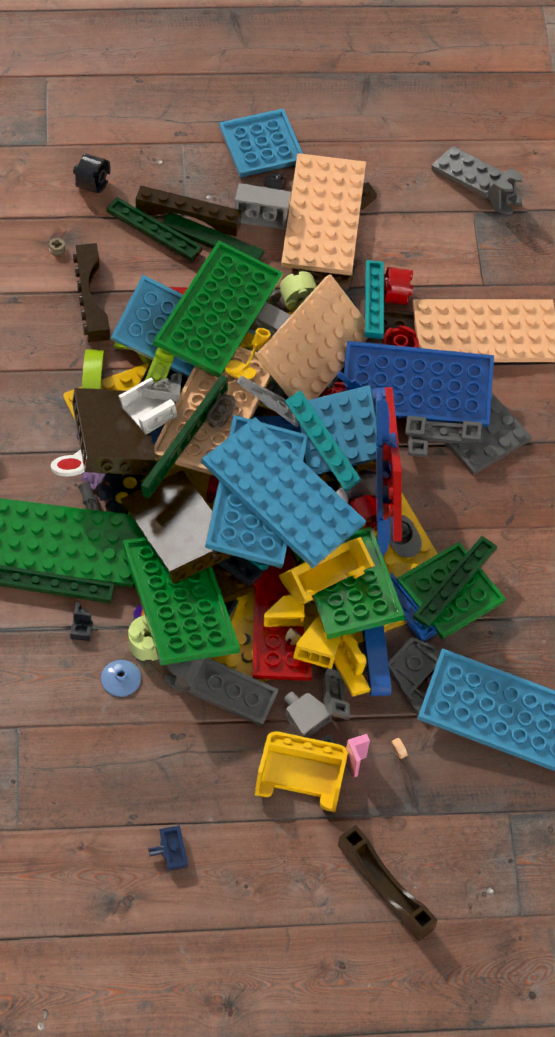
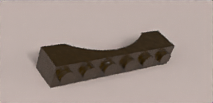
(220, 217)
(96, 320)
(404, 905)

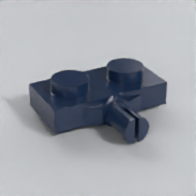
(171, 848)

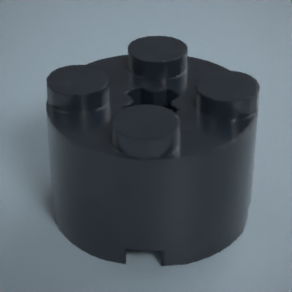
(92, 173)

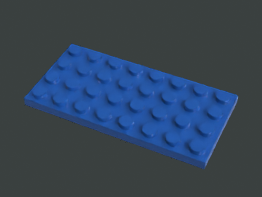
(426, 381)

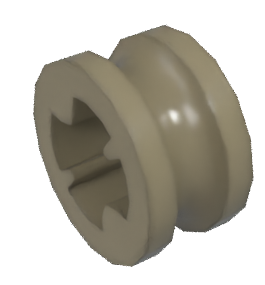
(56, 251)

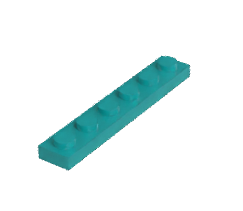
(374, 299)
(323, 440)

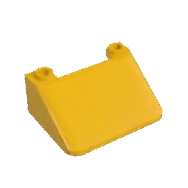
(302, 767)

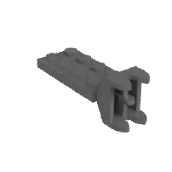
(480, 178)
(223, 688)

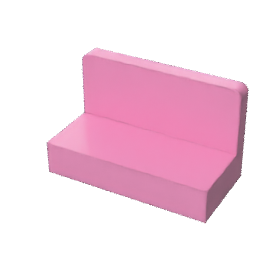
(357, 750)

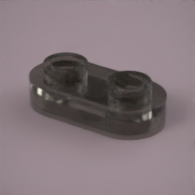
(218, 414)

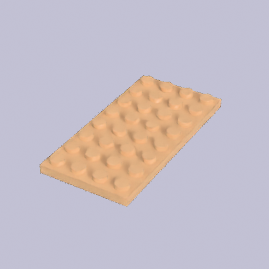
(323, 214)
(498, 327)
(313, 341)
(192, 395)

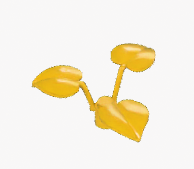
(257, 341)

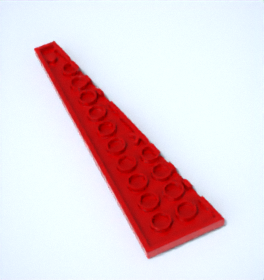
(271, 652)

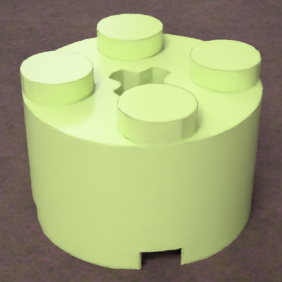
(296, 289)
(140, 640)

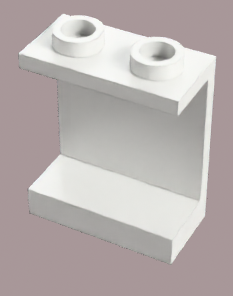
(147, 412)

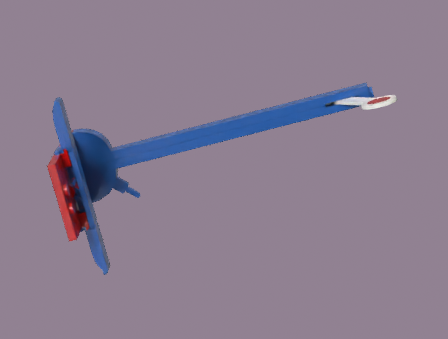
(387, 461)

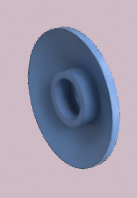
(123, 685)

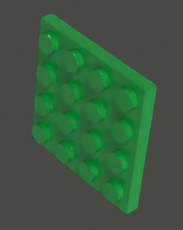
(472, 602)

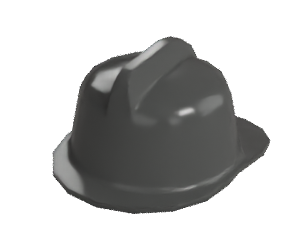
(411, 539)

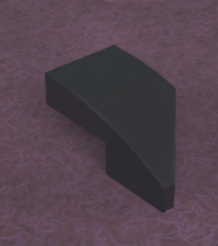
(82, 624)

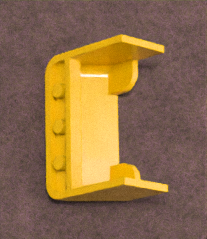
(346, 561)

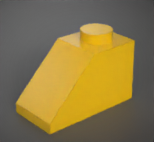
(285, 613)

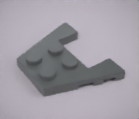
(412, 667)

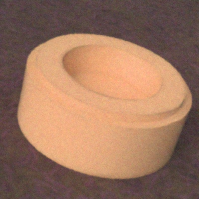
(399, 748)

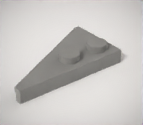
(165, 389)
(269, 399)

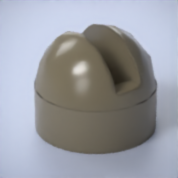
(293, 635)

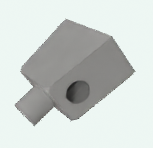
(306, 714)

